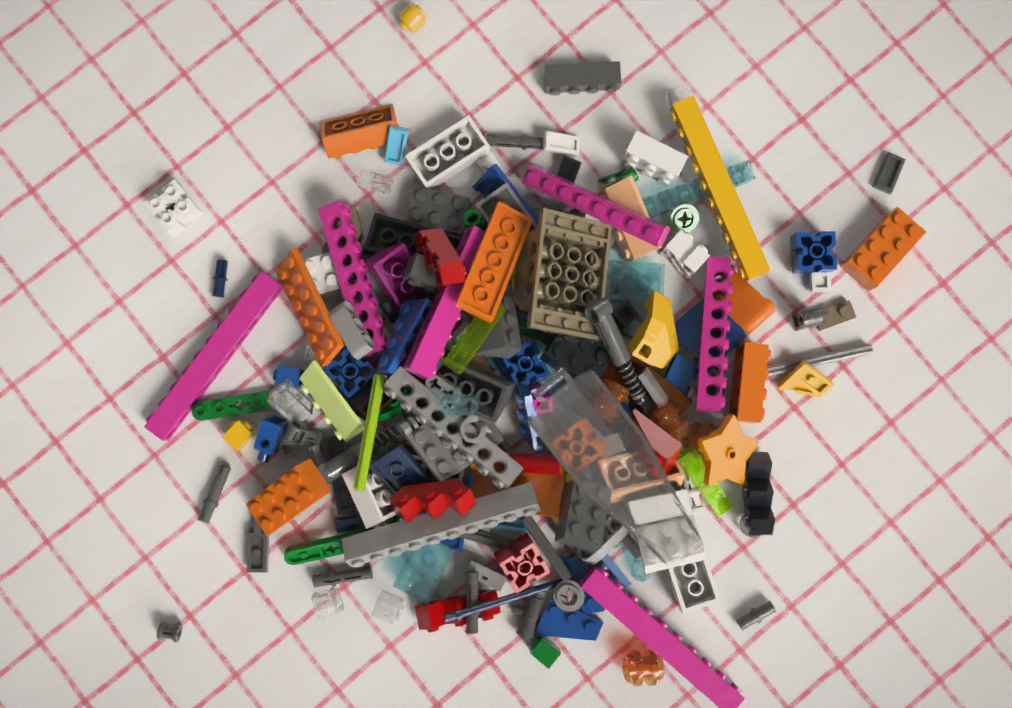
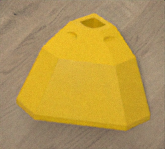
(656, 337)

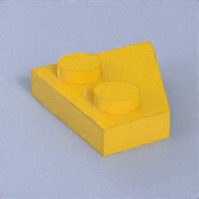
(806, 380)

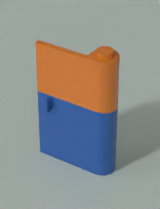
(747, 313)

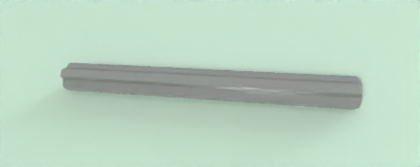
(821, 359)

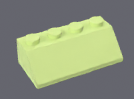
(331, 402)

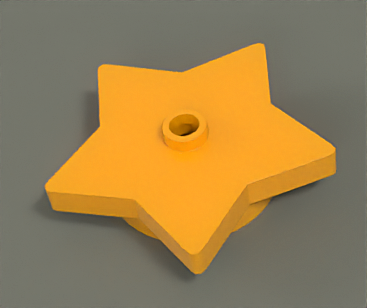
(726, 453)

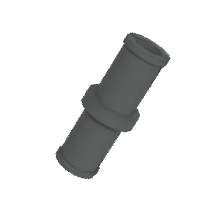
(756, 615)

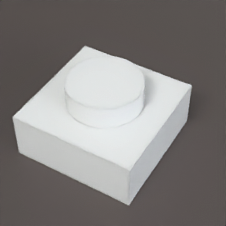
(487, 161)
(820, 281)

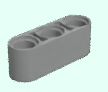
(351, 330)
(612, 536)

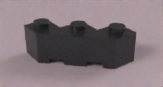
(758, 495)

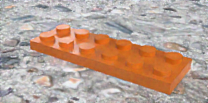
(494, 262)
(309, 308)

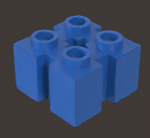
(820, 245)
(527, 358)
(339, 372)

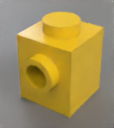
(239, 434)

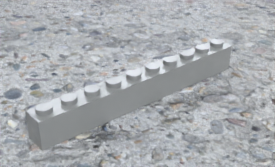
(424, 530)

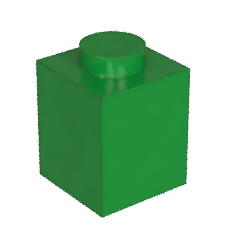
(544, 651)

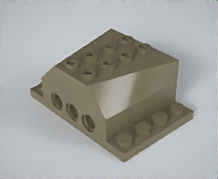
(562, 273)

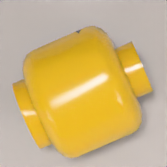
(412, 18)

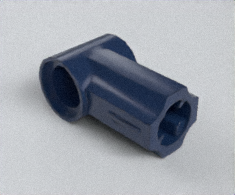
(349, 522)

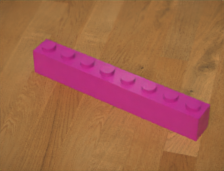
(596, 205)
(442, 315)

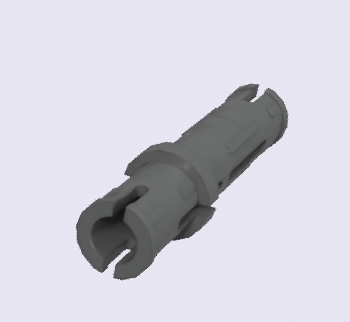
(515, 141)
(214, 494)
(342, 576)
(471, 600)

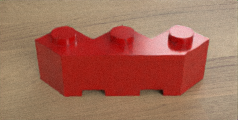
(440, 257)
(433, 499)
(431, 615)

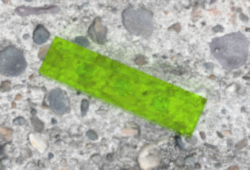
(470, 342)
(713, 495)

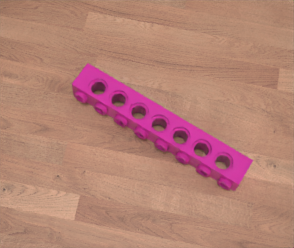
(329, 216)
(714, 267)

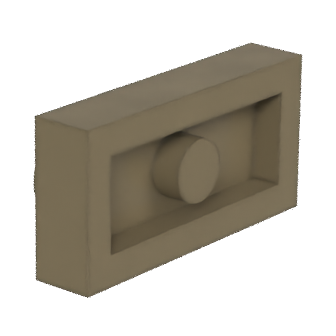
(838, 314)

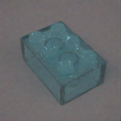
(633, 281)
(424, 570)

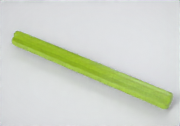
(369, 432)

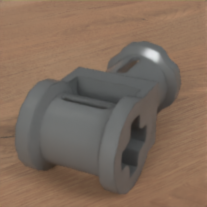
(298, 433)

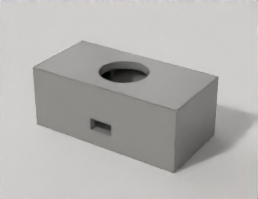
(494, 578)

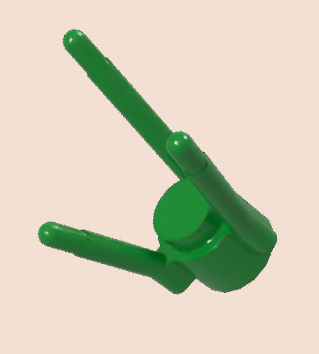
(622, 175)

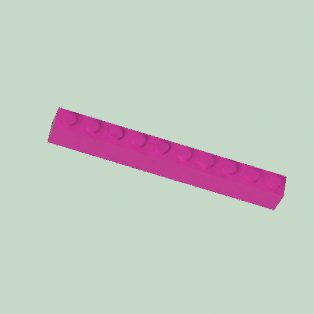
(213, 356)
(659, 639)

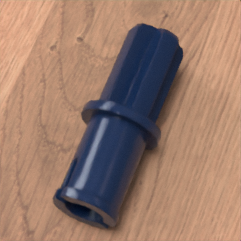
(220, 278)

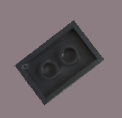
(575, 355)

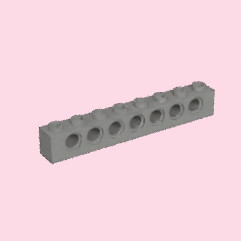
(495, 455)

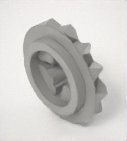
(562, 601)

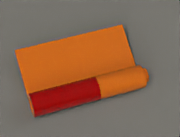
(541, 470)

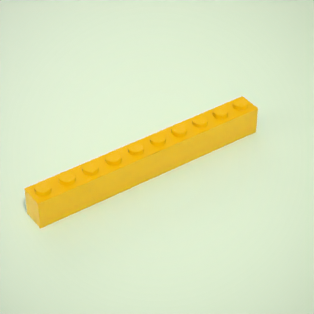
(719, 189)

